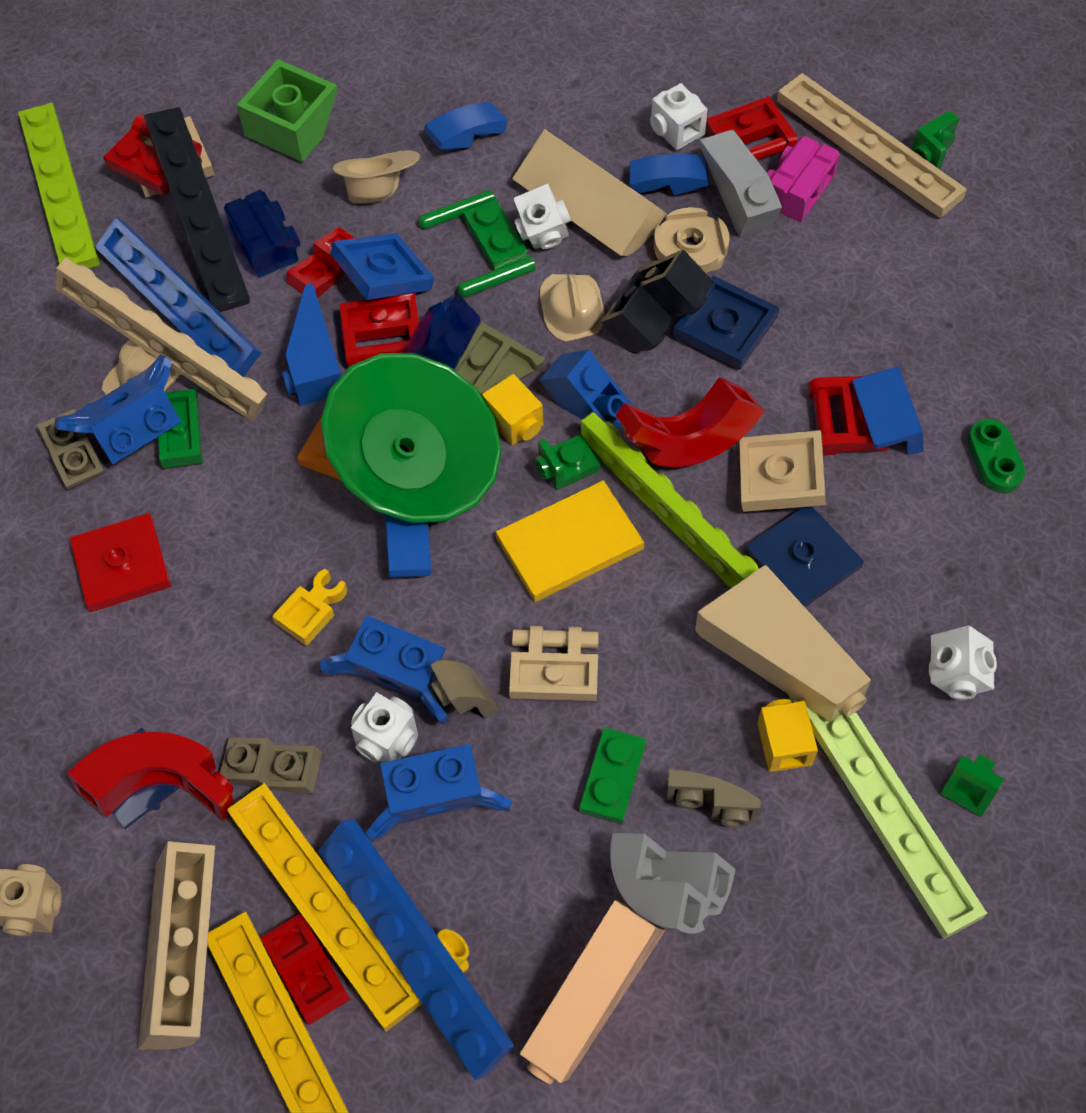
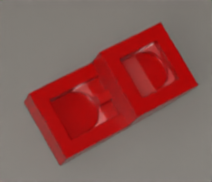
(320, 267)
(305, 969)

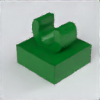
(973, 784)

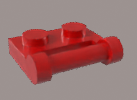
(753, 123)
(137, 159)
(377, 320)
(856, 432)

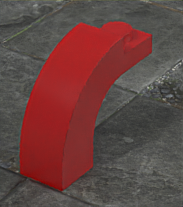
(697, 434)
(149, 759)

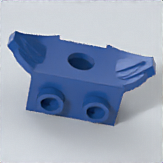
(128, 414)
(392, 660)
(432, 786)

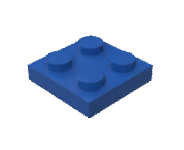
(382, 266)

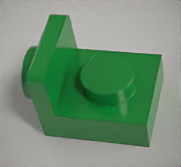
(935, 138)
(566, 461)

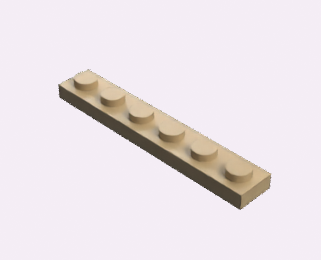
(871, 145)
(157, 338)

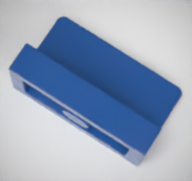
(889, 410)

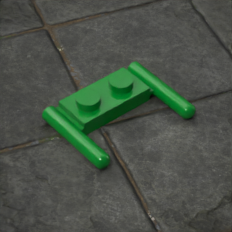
(494, 236)

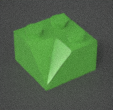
(287, 110)

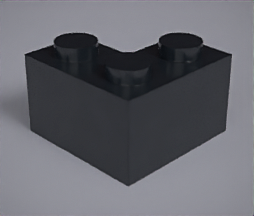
(655, 299)

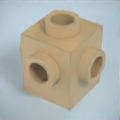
(28, 900)

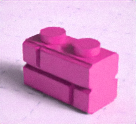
(803, 176)

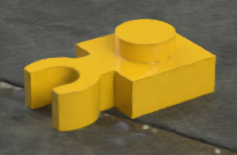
(308, 612)

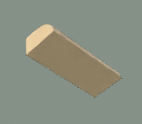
(591, 195)
(177, 947)

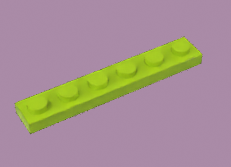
(58, 186)
(660, 496)

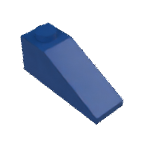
(310, 353)

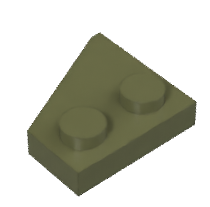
(494, 358)

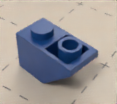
(584, 387)

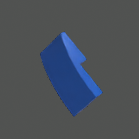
(459, 126)
(680, 171)
(407, 548)

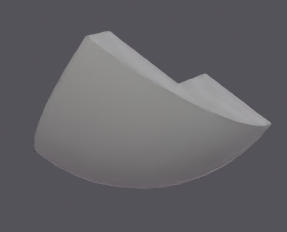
(669, 886)

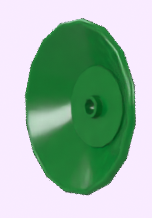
(430, 412)

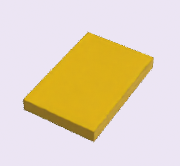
(569, 540)

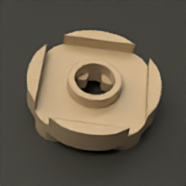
(694, 224)

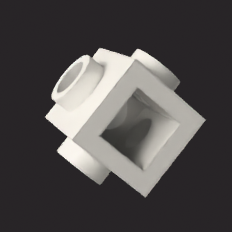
(678, 116)
(542, 218)
(962, 662)
(385, 741)

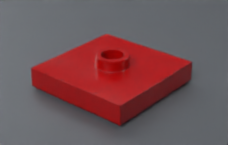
(120, 562)

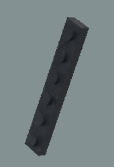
(196, 209)

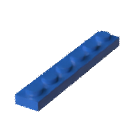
(176, 297)
(416, 950)

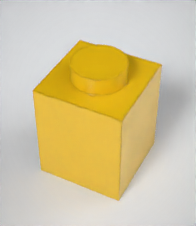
(515, 410)
(787, 735)

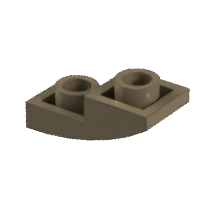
(71, 453)
(462, 687)
(280, 767)
(728, 802)

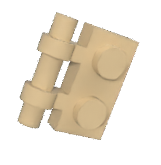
(554, 674)

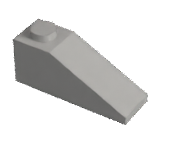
(741, 183)

